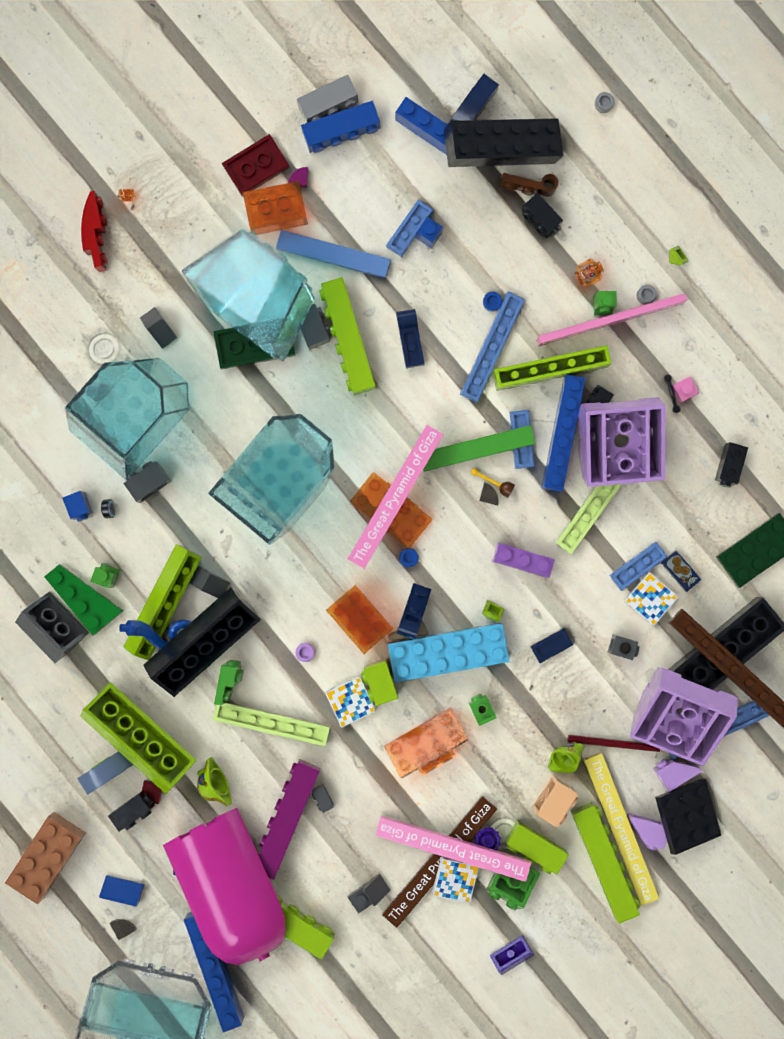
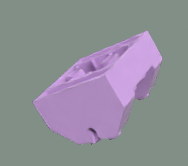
(635, 462)
(703, 721)

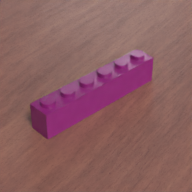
(287, 816)

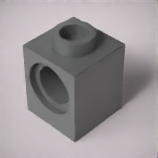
(617, 641)

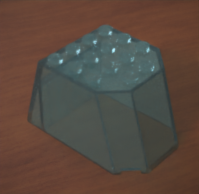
(253, 291)
(128, 410)
(277, 476)

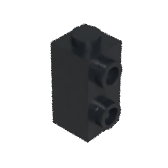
(542, 216)
(731, 464)
(131, 810)

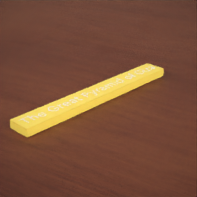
(621, 829)

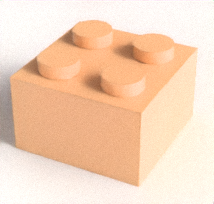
(555, 801)

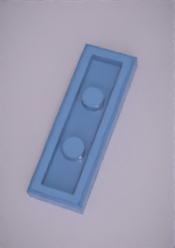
(407, 230)
(522, 456)
(638, 566)

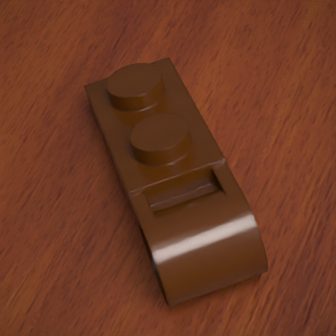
(528, 186)

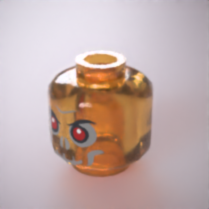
(589, 272)

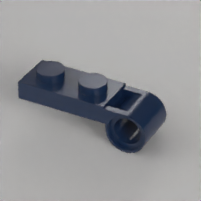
(410, 338)
(414, 611)

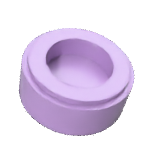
(305, 652)

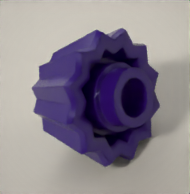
(488, 838)

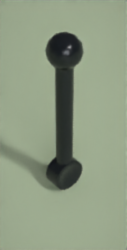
(676, 408)

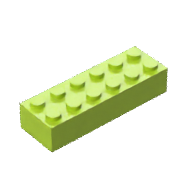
(137, 738)

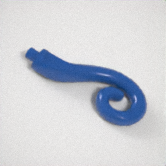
(140, 628)

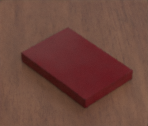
(255, 165)

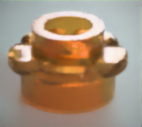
(126, 195)

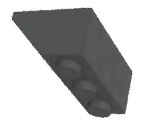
(51, 627)

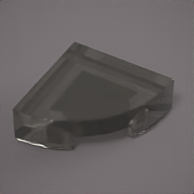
(489, 495)
(122, 927)

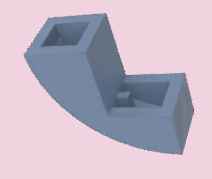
(104, 772)

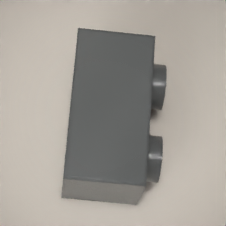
(323, 798)

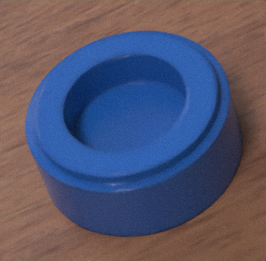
(492, 301)
(408, 557)

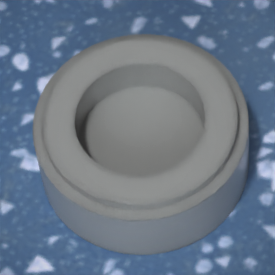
(604, 102)
(646, 294)

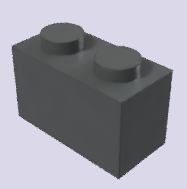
(313, 328)
(147, 481)

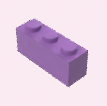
(523, 560)

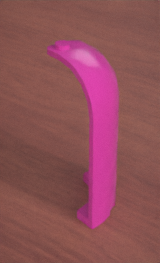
(228, 889)

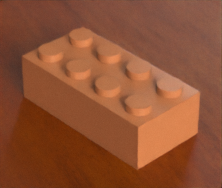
(45, 858)

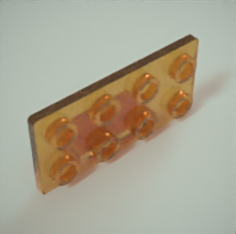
(408, 522)
(427, 745)

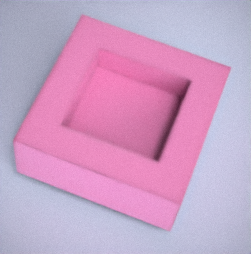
(685, 389)

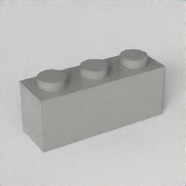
(328, 99)

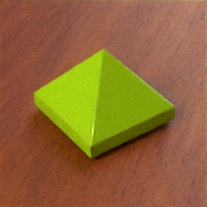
(677, 256)
(492, 611)

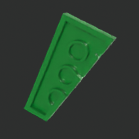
(86, 603)

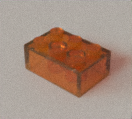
(275, 208)
(359, 619)

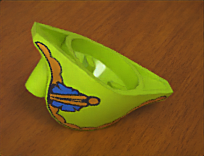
(566, 758)
(213, 784)

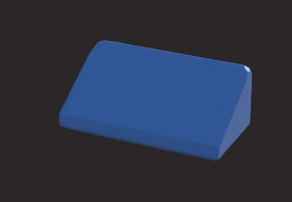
(121, 890)

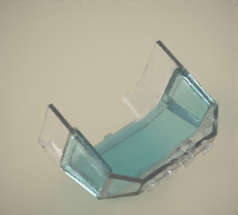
(144, 1004)

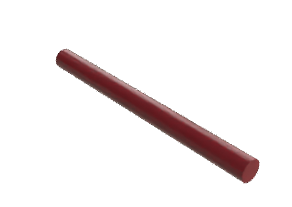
(611, 743)

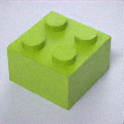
(380, 682)

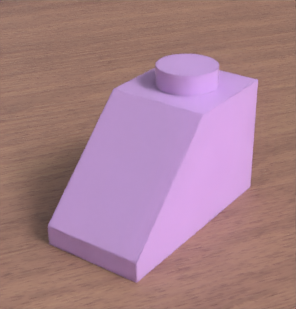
(674, 773)
(649, 831)

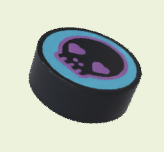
(107, 508)

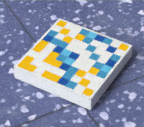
(651, 598)
(350, 701)
(455, 880)

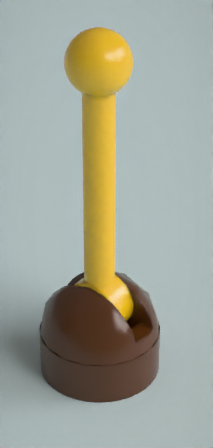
(505, 488)

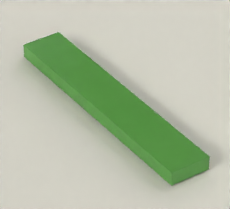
(480, 447)

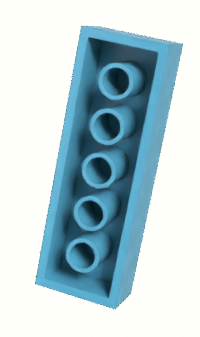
(448, 652)

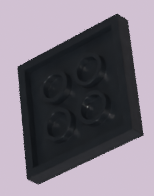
(688, 816)

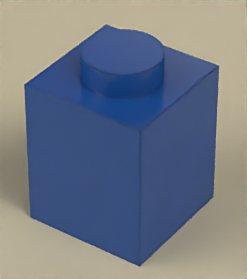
(429, 232)
(77, 506)

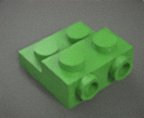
(229, 677)
(512, 890)

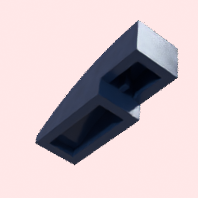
(476, 99)

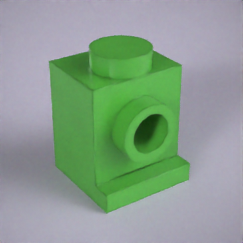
(605, 302)
(105, 576)
(486, 716)

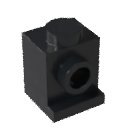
(601, 395)

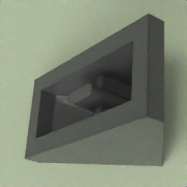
(158, 327)
(209, 582)

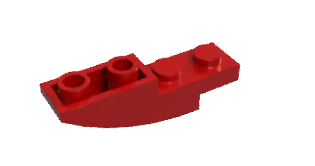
(92, 225)

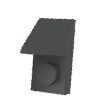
(369, 893)

